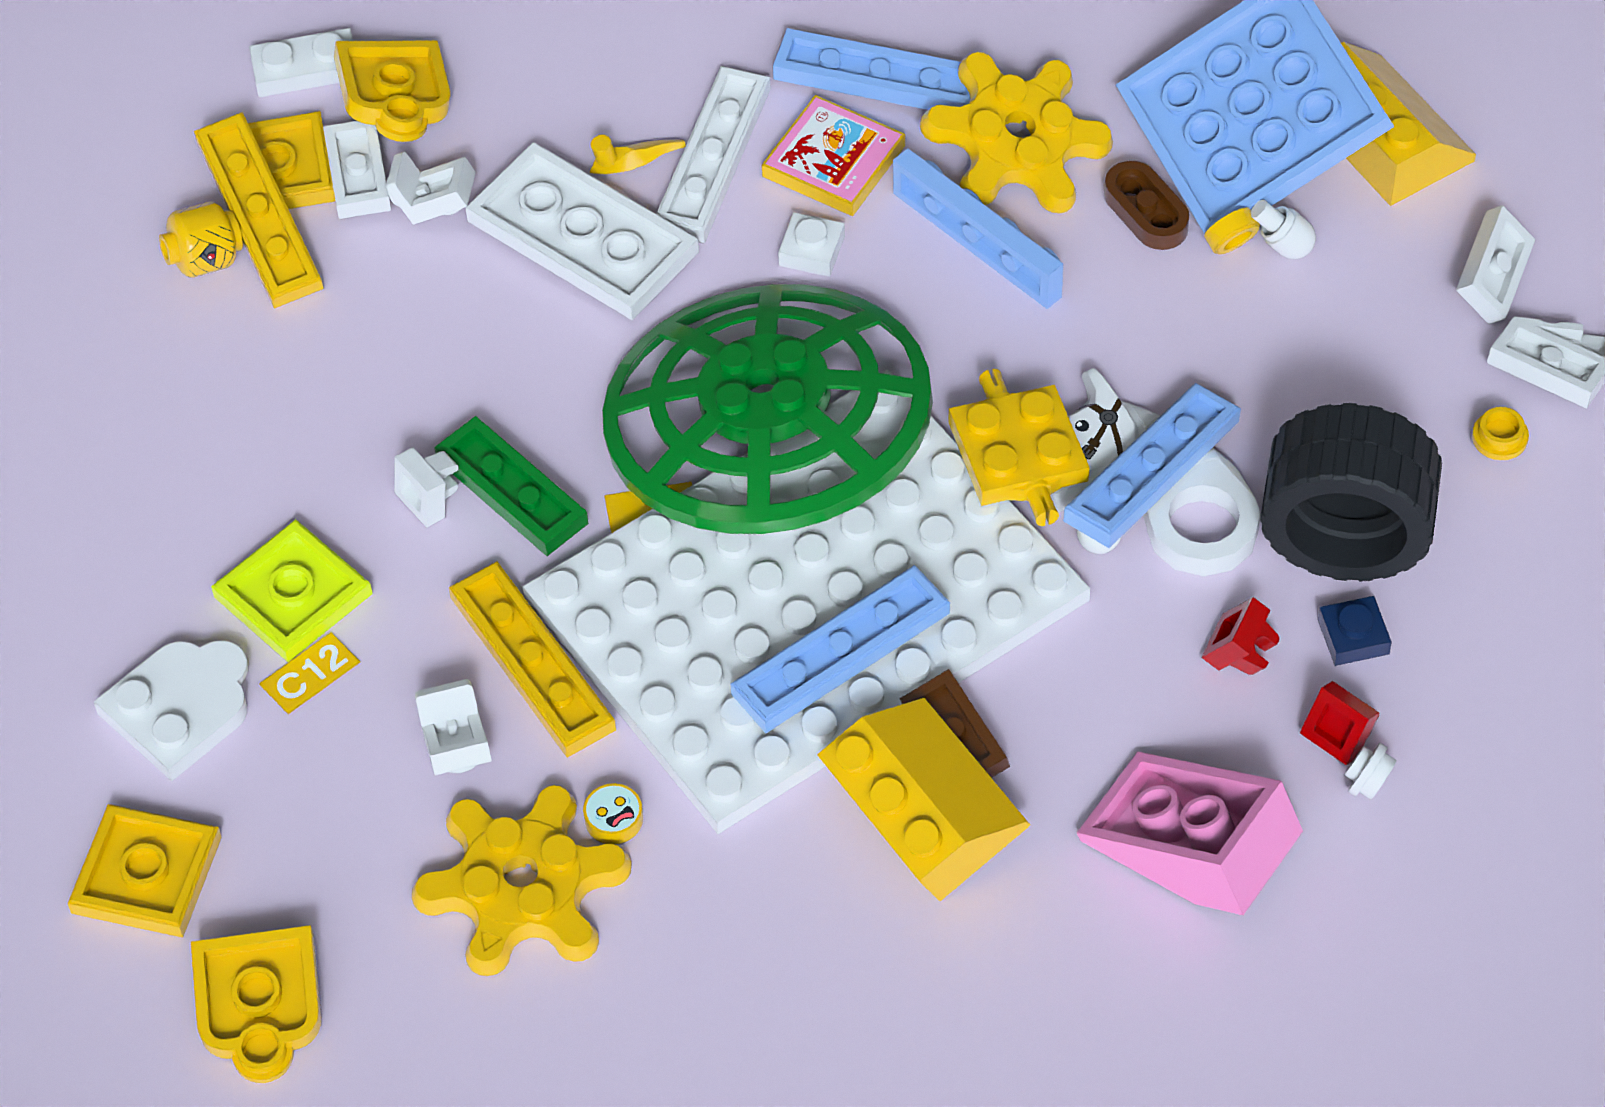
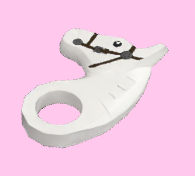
(1109, 427)

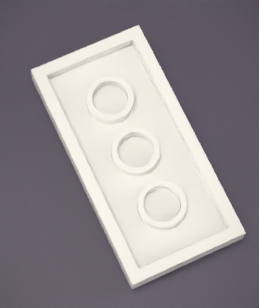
(582, 230)

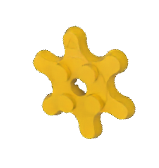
(1004, 158)
(512, 913)

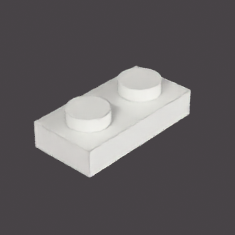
(296, 62)
(356, 169)
(1495, 264)

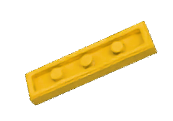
(259, 210)
(532, 659)

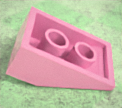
(1195, 829)

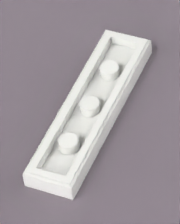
(714, 151)

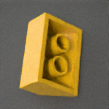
(1419, 145)
(924, 793)

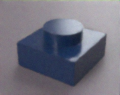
(1354, 630)

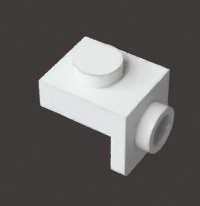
(431, 191)
(452, 727)

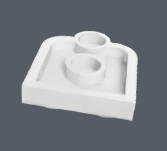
(179, 703)

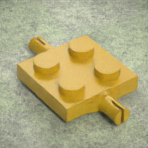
(1018, 446)

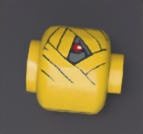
(201, 239)

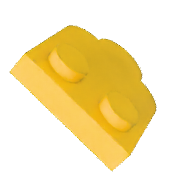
(393, 85)
(257, 998)

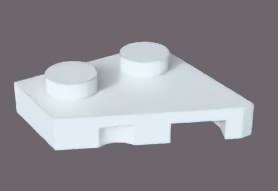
(1552, 357)

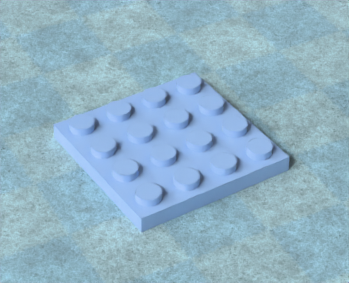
(1253, 106)

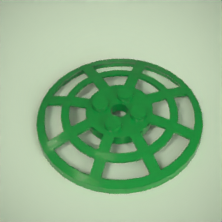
(758, 419)

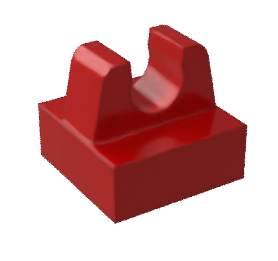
(1237, 635)
(1339, 722)

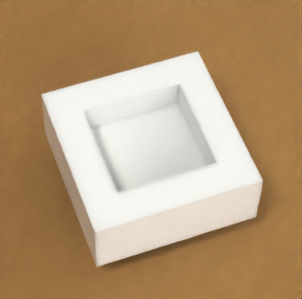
(811, 244)

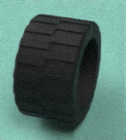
(1351, 492)

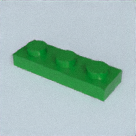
(513, 486)

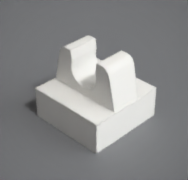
(424, 483)

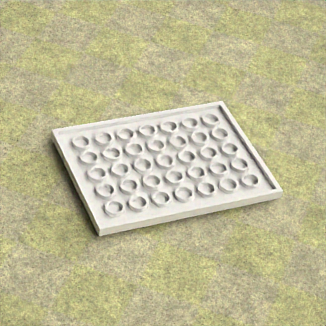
(683, 611)

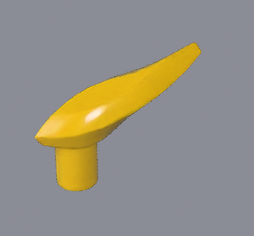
(626, 158)

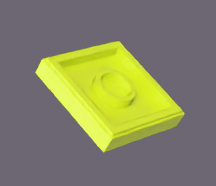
(291, 590)

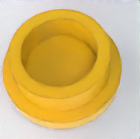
(1500, 434)

